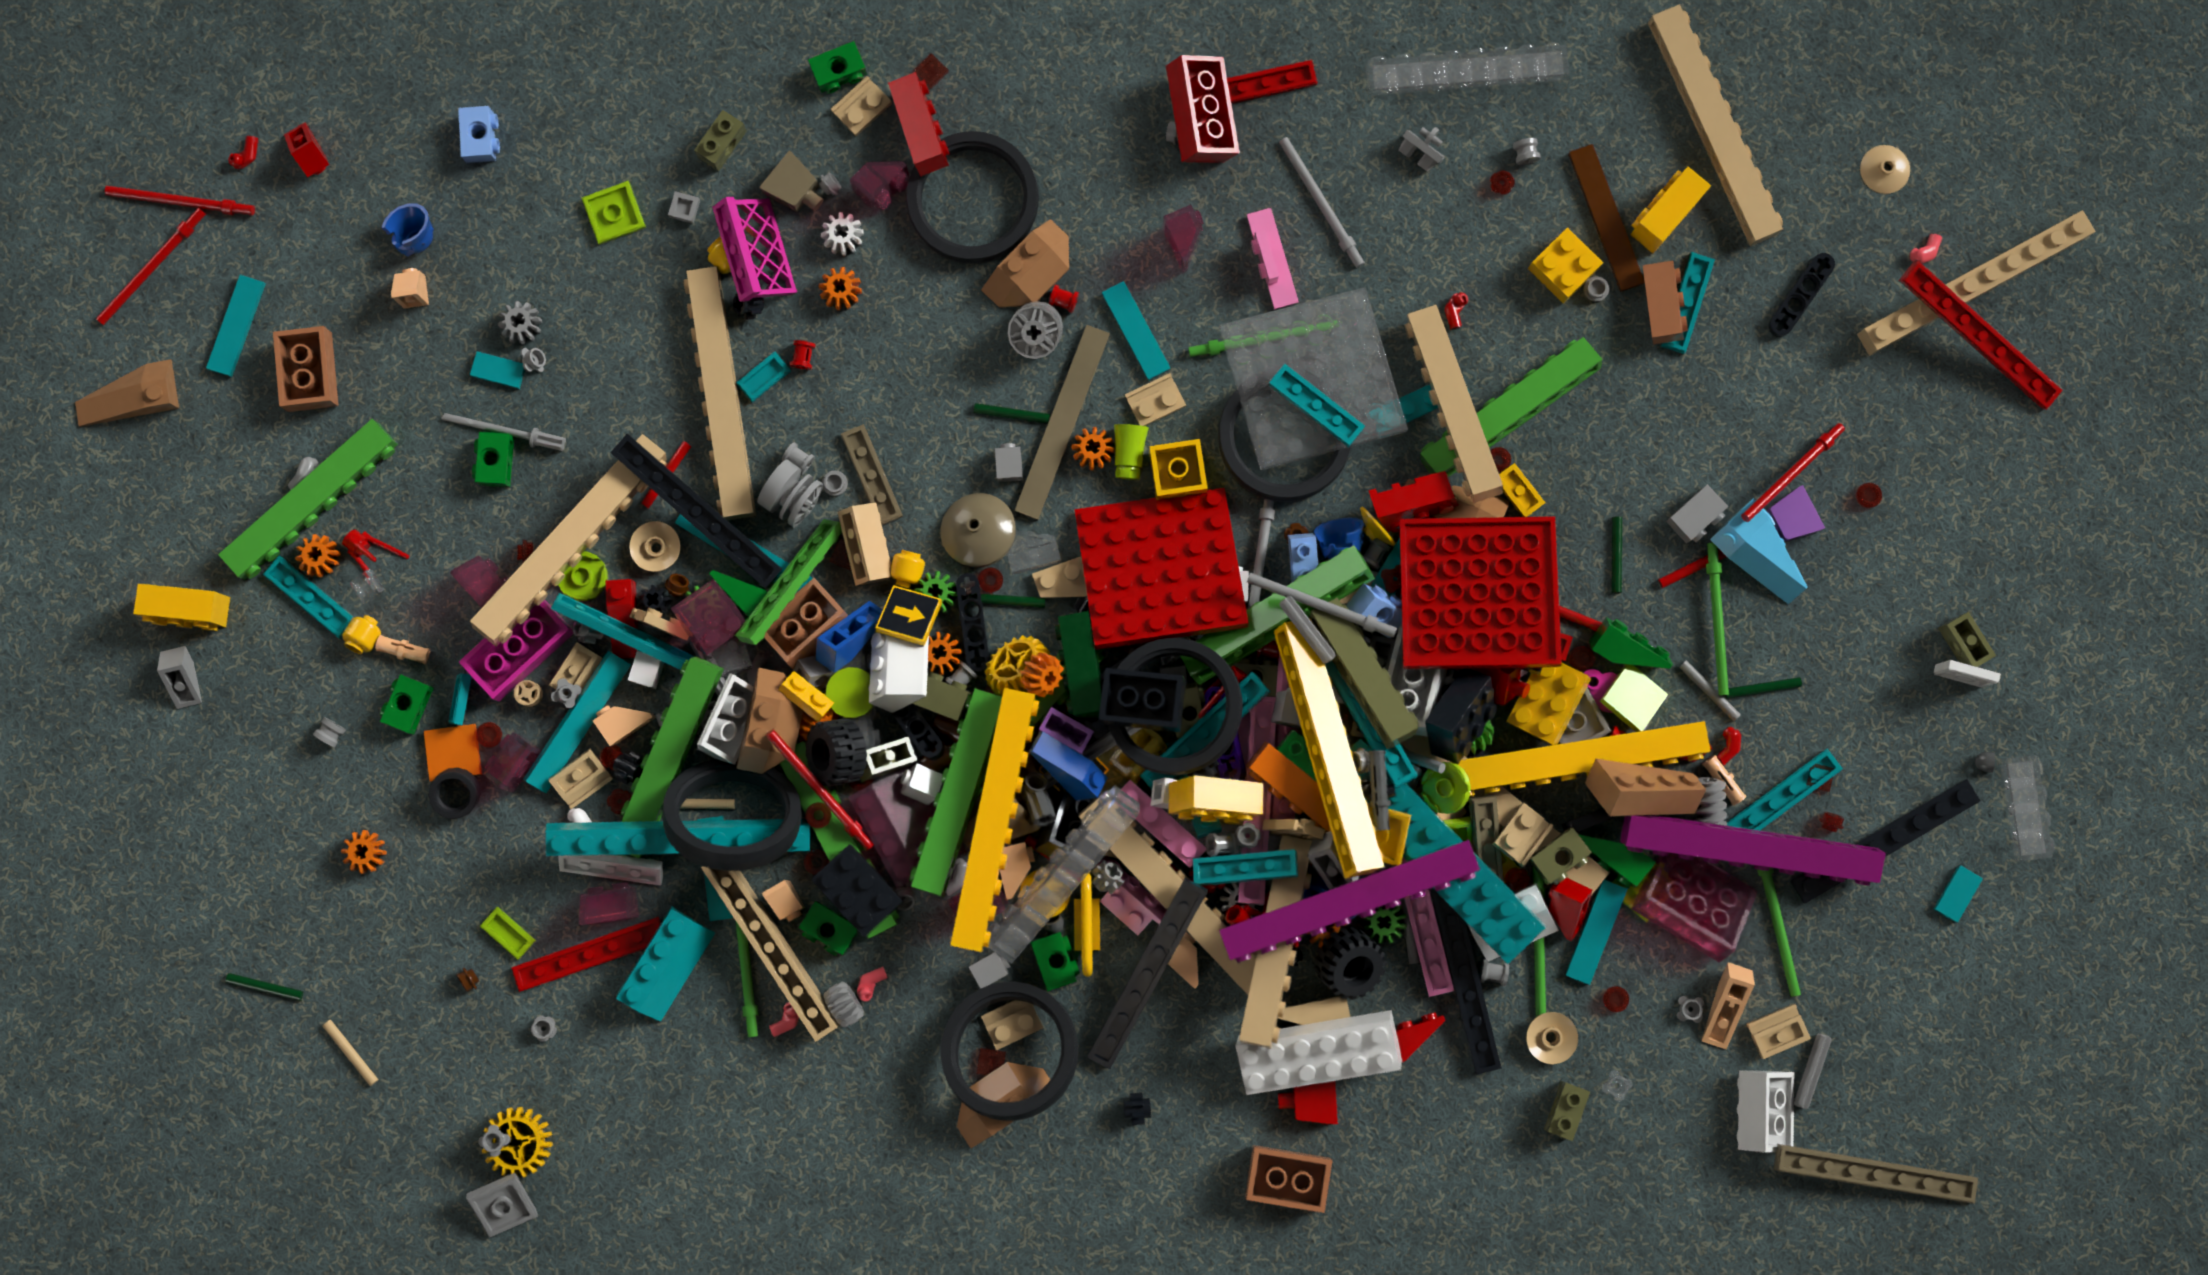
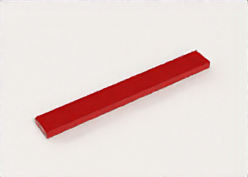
(1980, 335)

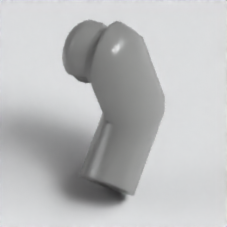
(305, 467)
(958, 876)

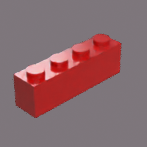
(918, 123)

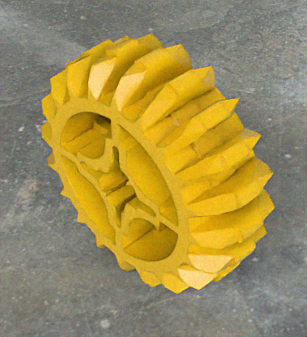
(1006, 664)
(519, 1154)

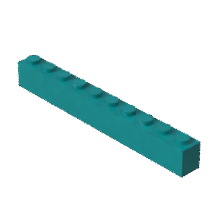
(650, 836)

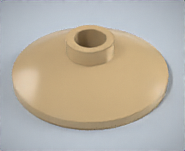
(1877, 177)
(646, 537)
(1565, 1038)

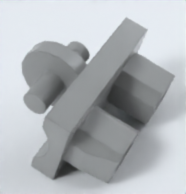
(1413, 142)

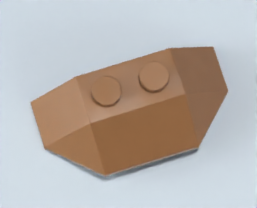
(1030, 268)
(768, 711)
(1005, 1084)

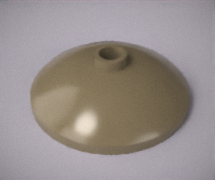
(985, 543)

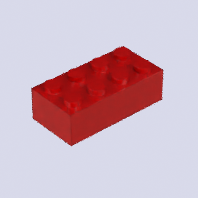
(1202, 109)

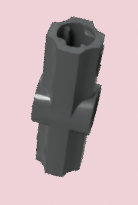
(1035, 793)

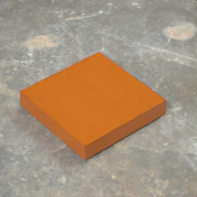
(452, 749)

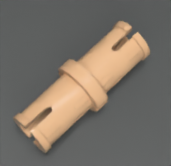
(402, 649)
(1713, 765)

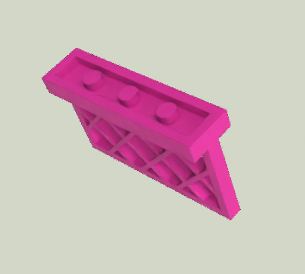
(739, 249)

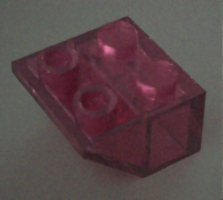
(879, 182)

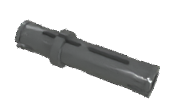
(1379, 790)

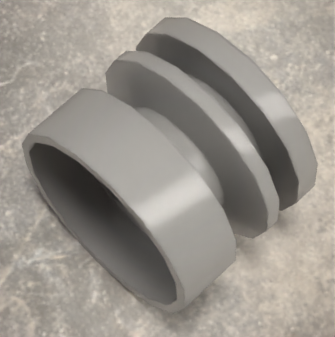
(1045, 319)
(794, 496)

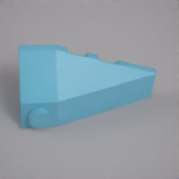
(1761, 553)

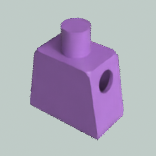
(1795, 515)
(1066, 730)

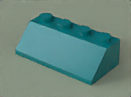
(665, 964)

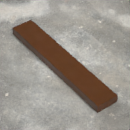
(1606, 218)

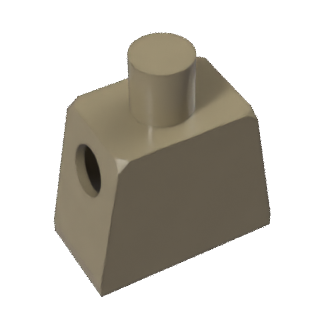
(792, 184)

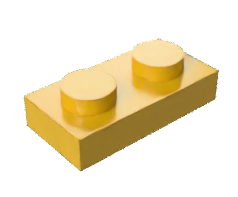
(1520, 491)
(806, 696)

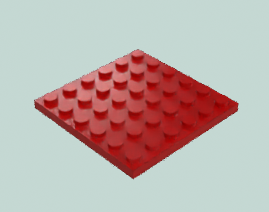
(1160, 569)
(1479, 593)

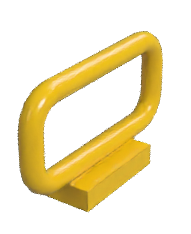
(1087, 925)

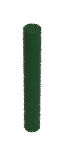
(1011, 413)
(1616, 585)
(1010, 600)
(1764, 687)
(264, 987)

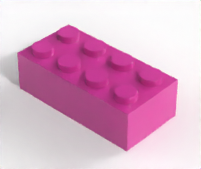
(510, 662)

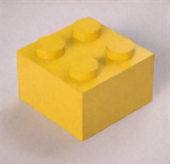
(1565, 265)
(1178, 469)

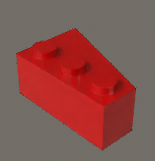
(1418, 500)

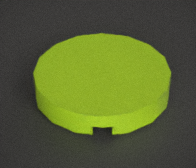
(586, 582)
(849, 692)
(1447, 790)

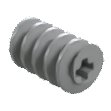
(1712, 802)

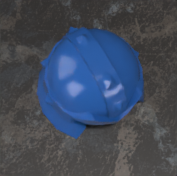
(410, 228)
(1339, 534)

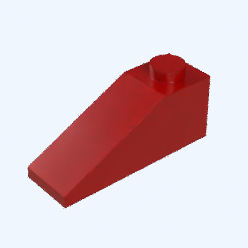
(620, 602)

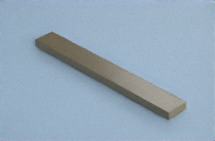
(1062, 422)
(1875, 1173)

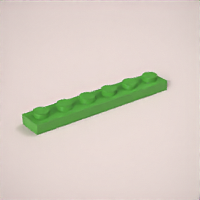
(789, 582)

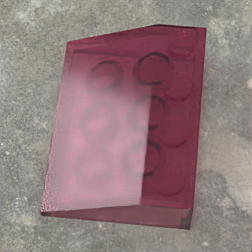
(894, 824)
(1696, 903)

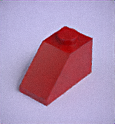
(306, 150)
(1569, 906)

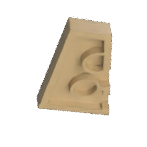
(1061, 580)

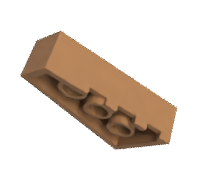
(1643, 790)

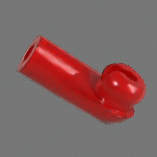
(247, 156)
(1453, 309)
(1733, 745)

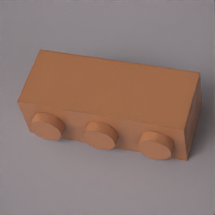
(1664, 302)

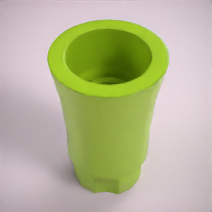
(1129, 450)

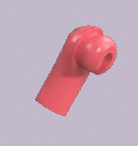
(1928, 252)
(868, 981)
(788, 1021)

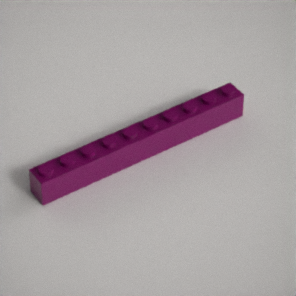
(1753, 847)
(1349, 900)

